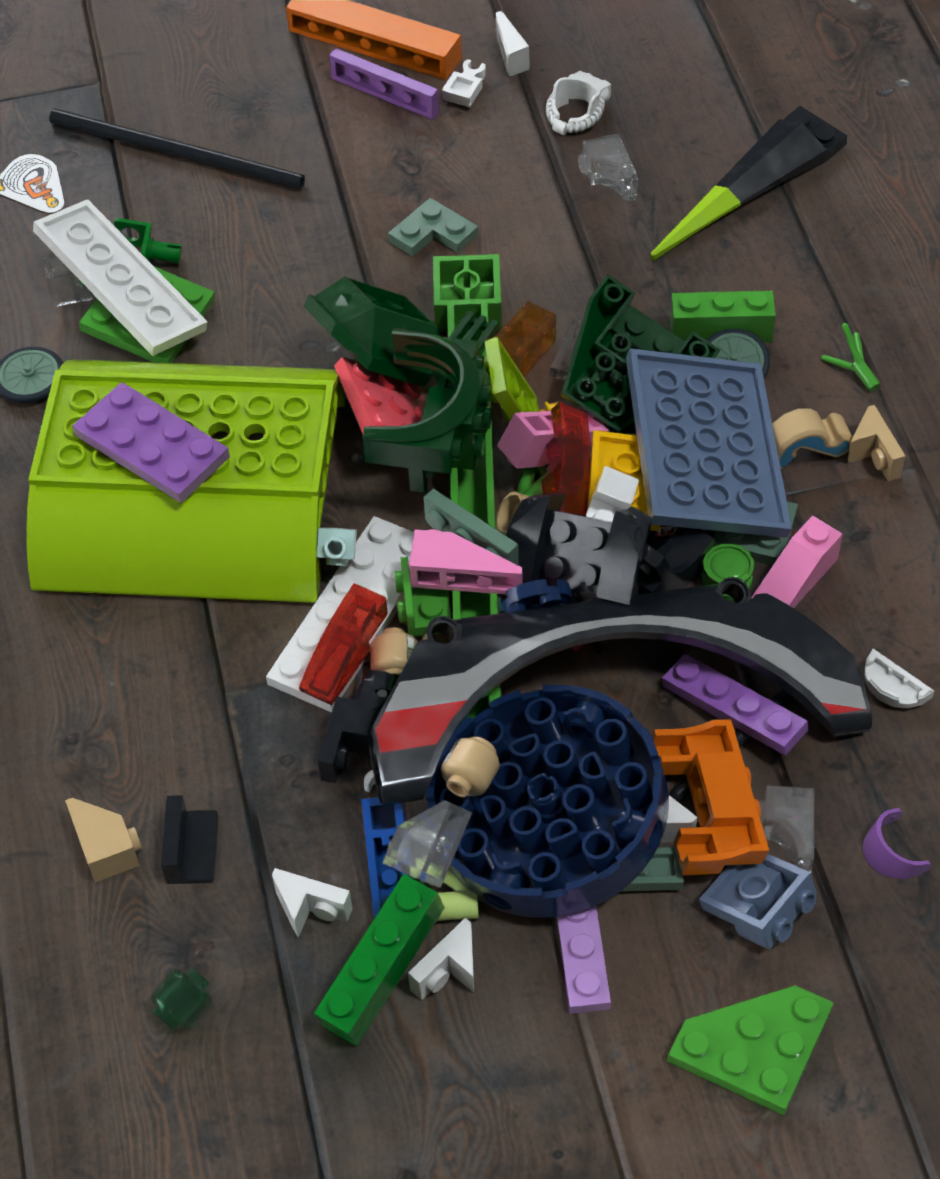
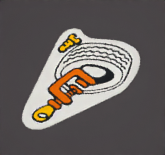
(33, 182)

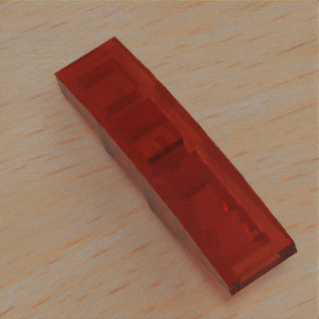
(569, 458)

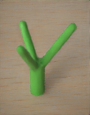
(859, 365)

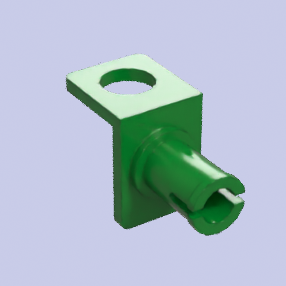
(150, 248)

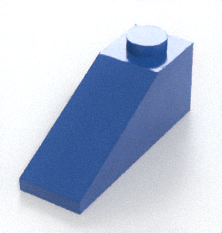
(379, 828)

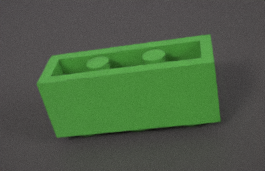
(717, 311)

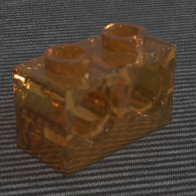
(529, 335)

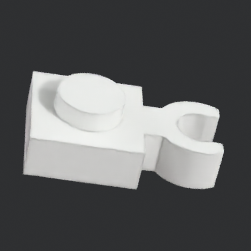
(465, 86)

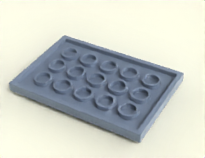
(707, 444)

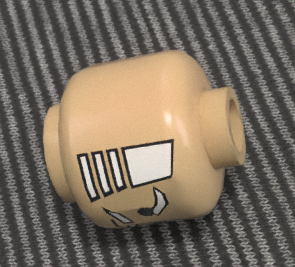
(391, 651)
(470, 766)

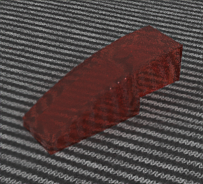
(344, 643)

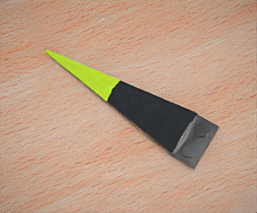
(780, 154)

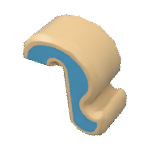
(806, 430)

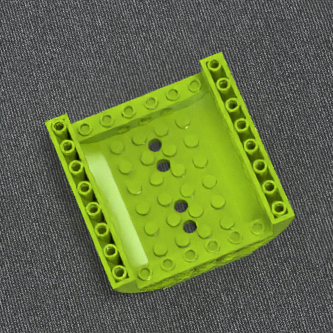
(236, 536)

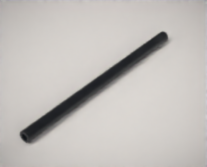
(177, 149)

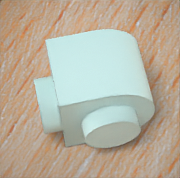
(336, 545)

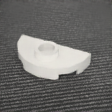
(893, 684)

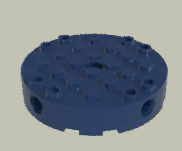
(569, 808)

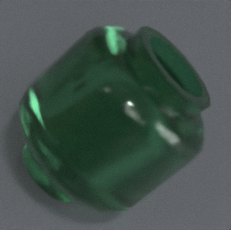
(181, 999)

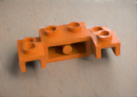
(721, 797)

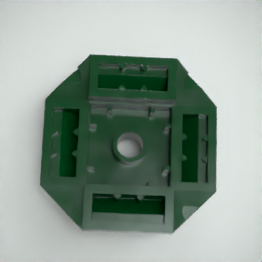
(363, 323)

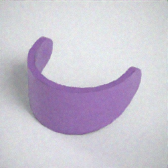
(883, 858)

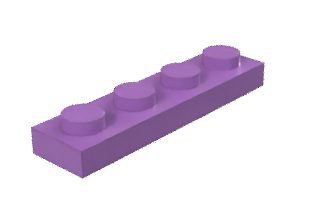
(384, 83)
(731, 700)

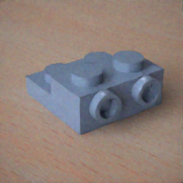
(761, 899)

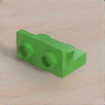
(420, 603)

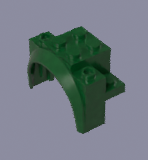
(452, 415)

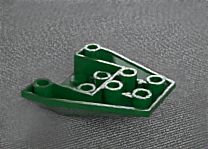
(598, 368)

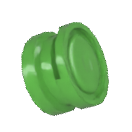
(725, 562)

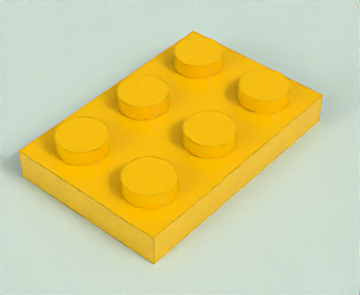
(621, 454)

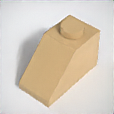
(104, 839)

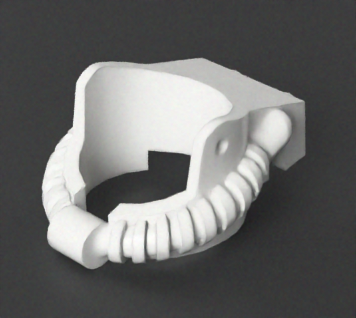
(577, 86)

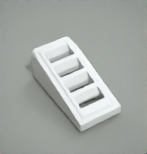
(512, 46)

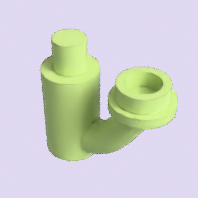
(457, 904)

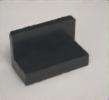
(188, 843)

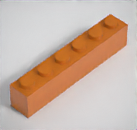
(377, 34)

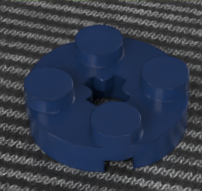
(535, 595)

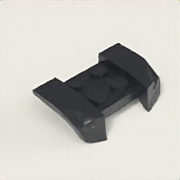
(582, 550)

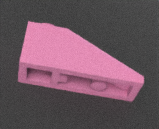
(527, 438)
(802, 562)
(456, 564)

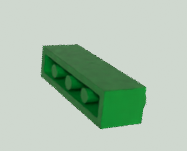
(380, 960)

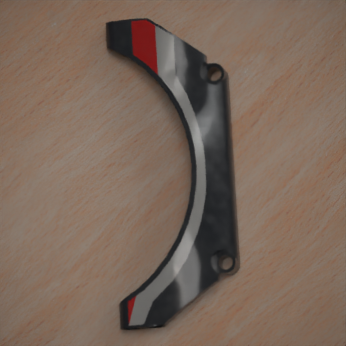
(451, 678)

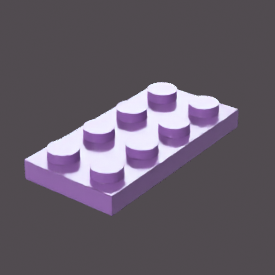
(151, 442)

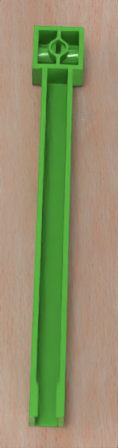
(460, 286)

